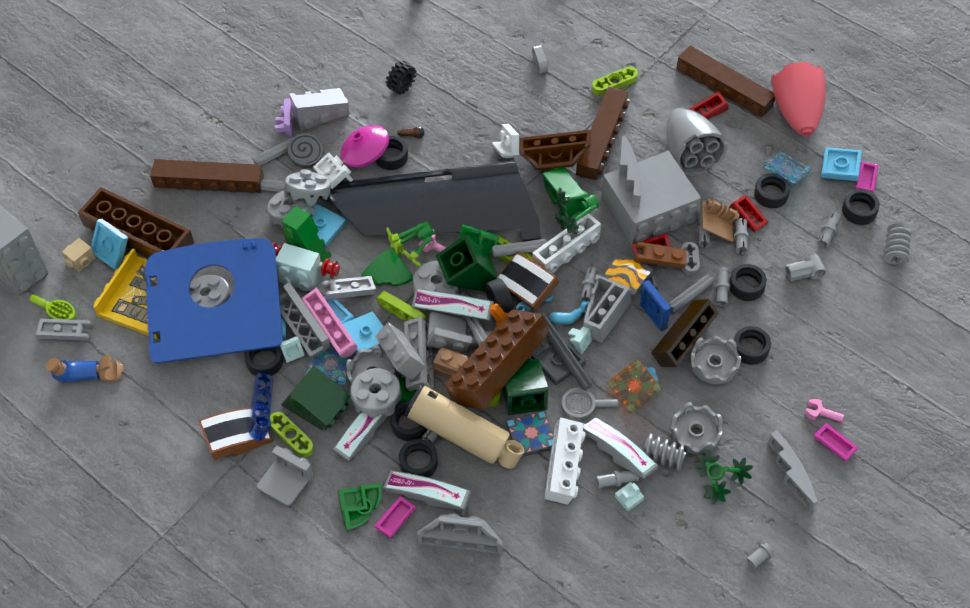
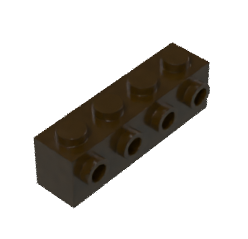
(685, 333)

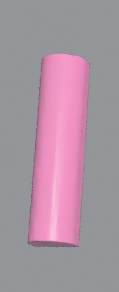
(330, 323)

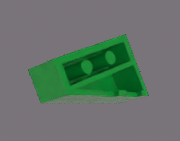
(561, 178)
(302, 232)

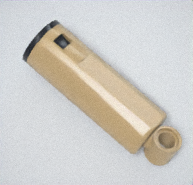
(463, 428)

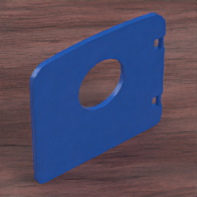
(242, 324)

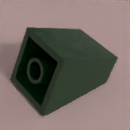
(466, 265)
(526, 389)
(317, 399)

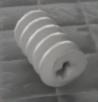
(897, 244)
(665, 452)

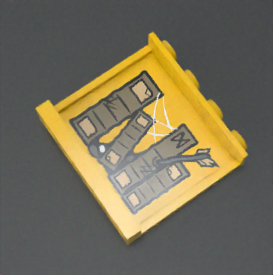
(125, 296)

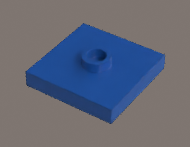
(655, 305)

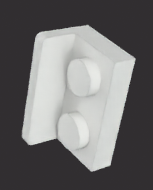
(509, 142)
(332, 169)

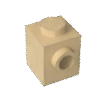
(78, 255)

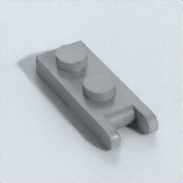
(349, 287)
(63, 329)

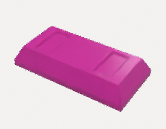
(867, 176)
(835, 442)
(395, 517)

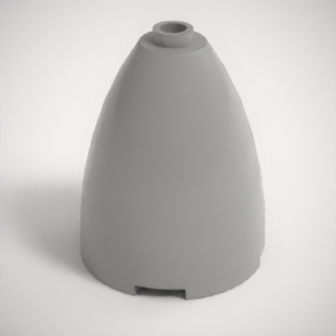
(694, 141)

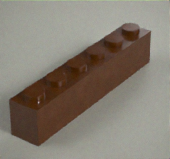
(726, 81)
(602, 133)
(207, 176)

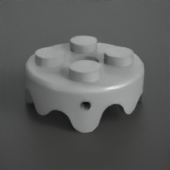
(307, 183)
(279, 207)
(427, 273)
(216, 286)
(715, 348)
(369, 359)
(375, 403)
(699, 417)

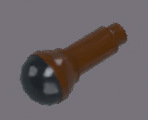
(417, 132)

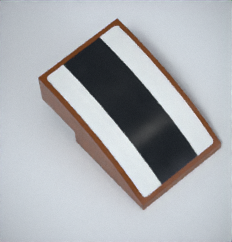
(528, 281)
(229, 433)

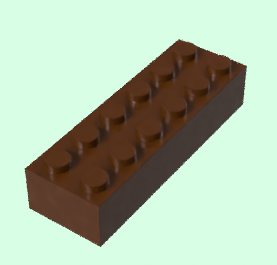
(145, 229)
(497, 359)

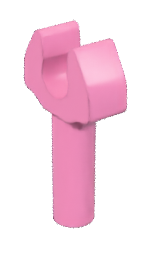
(432, 245)
(821, 411)

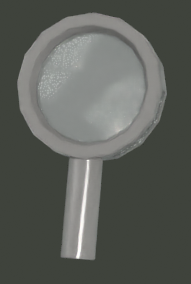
(581, 404)

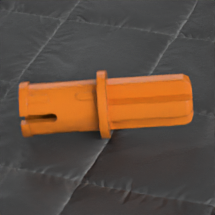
(498, 314)

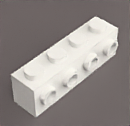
(565, 245)
(564, 461)

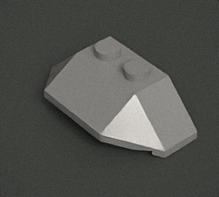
(460, 533)

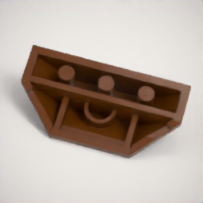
(555, 150)

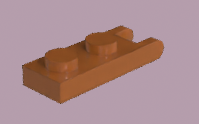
(661, 255)

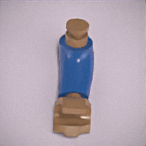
(84, 370)

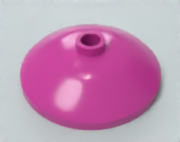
(364, 146)

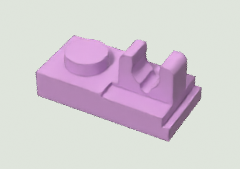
(287, 121)

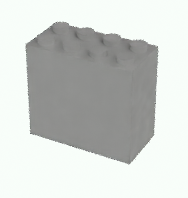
(665, 201)
(19, 256)

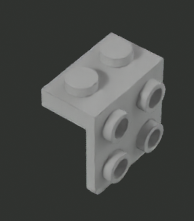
(447, 333)
(286, 476)

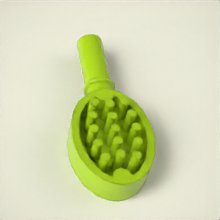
(56, 309)

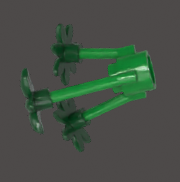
(588, 203)
(717, 472)

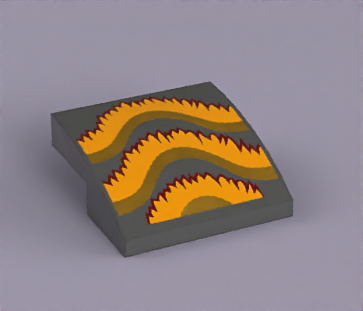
(628, 273)

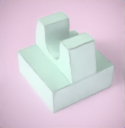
(580, 338)
(291, 349)
(629, 496)

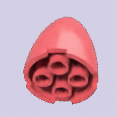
(800, 96)

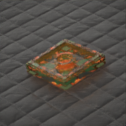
(634, 385)

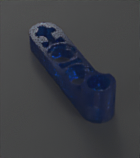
(256, 431)

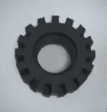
(401, 77)

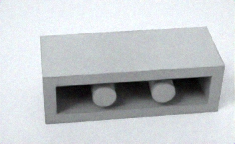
(400, 351)

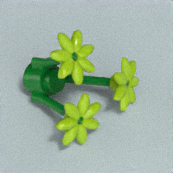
(423, 231)

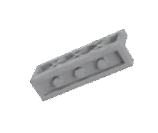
(310, 322)
(416, 333)

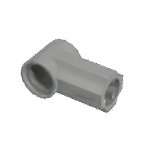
(810, 267)

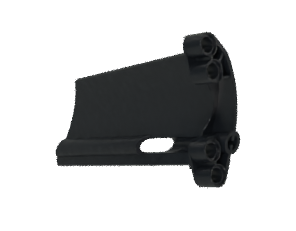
(476, 196)

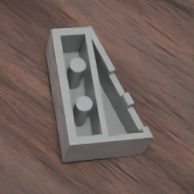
(318, 108)
(606, 307)

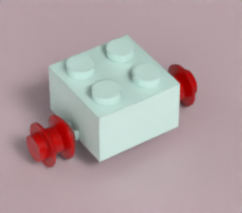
(302, 267)

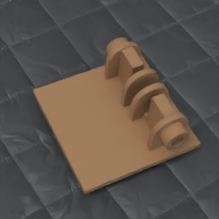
(718, 219)

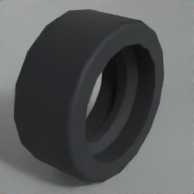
(396, 162)
(862, 196)
(772, 201)
(752, 271)
(499, 294)
(755, 333)
(271, 368)
(401, 433)
(418, 445)

